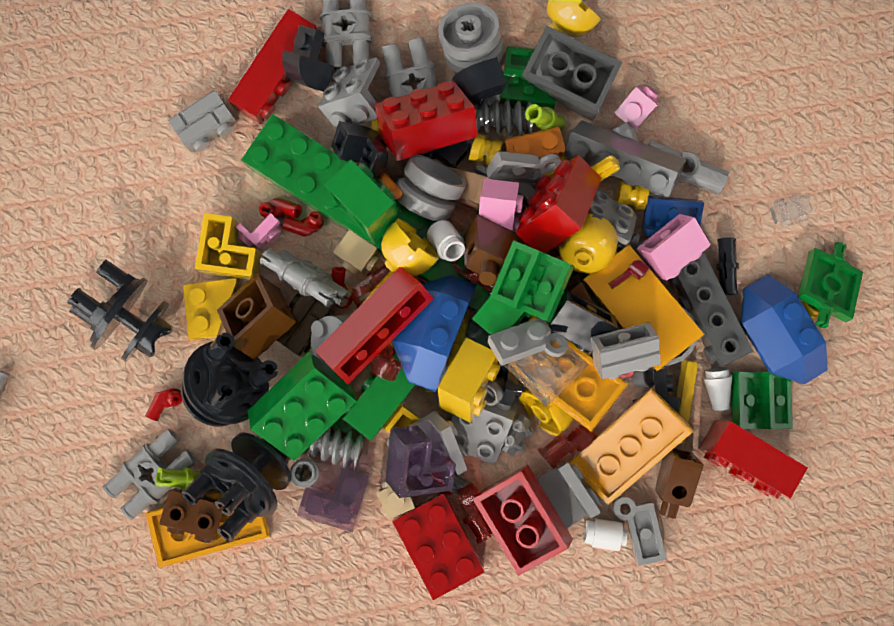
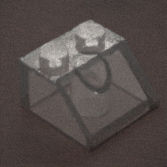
(546, 374)

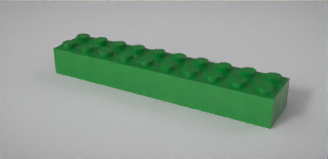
(304, 167)

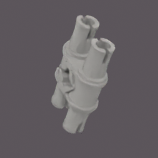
(356, 35)
(399, 77)
(305, 277)
(137, 471)

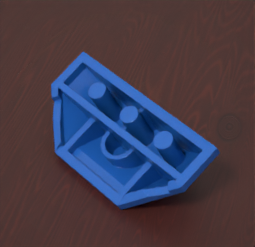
(782, 331)
(430, 337)

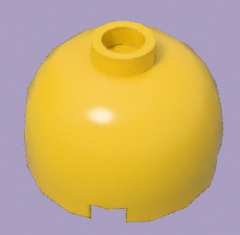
(571, 17)
(590, 247)
(407, 249)
(553, 418)

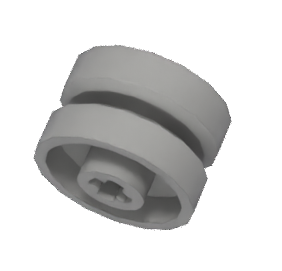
(470, 35)
(430, 188)

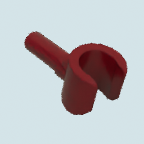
(636, 269)

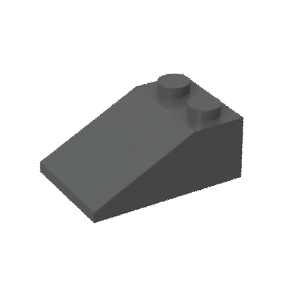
(571, 72)

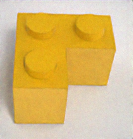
(218, 249)
(464, 382)

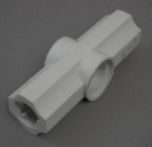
(701, 173)

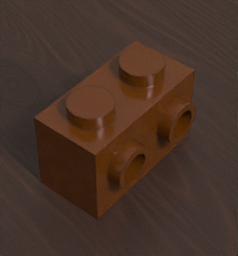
(196, 519)

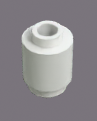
(446, 240)
(605, 534)

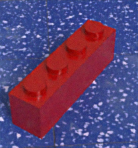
(266, 77)
(374, 324)

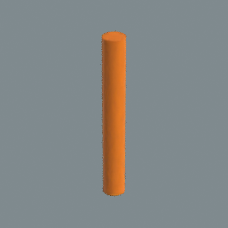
(386, 180)

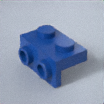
(663, 209)

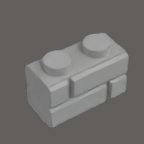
(203, 122)
(625, 351)

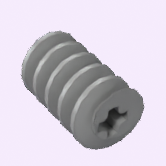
(338, 447)

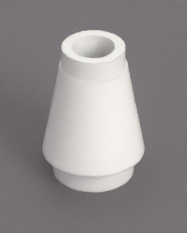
(718, 386)

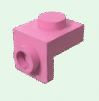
(638, 106)
(266, 232)

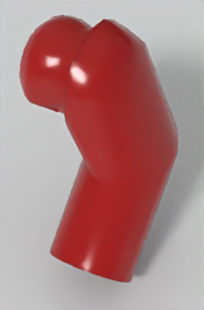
(161, 400)

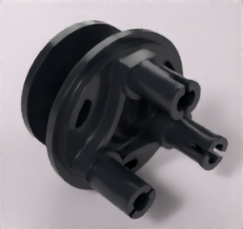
(107, 316)
(224, 382)
(243, 479)

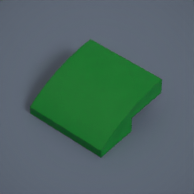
(516, 86)
(532, 281)
(761, 401)

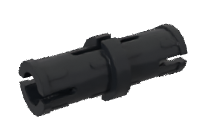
(727, 265)

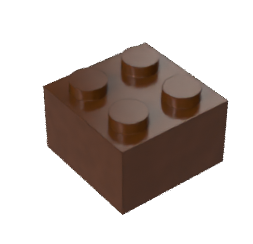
(256, 316)

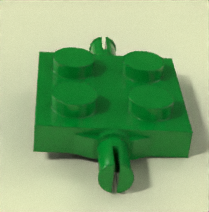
(830, 285)

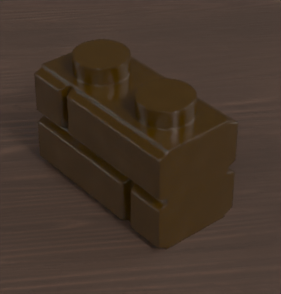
(305, 311)

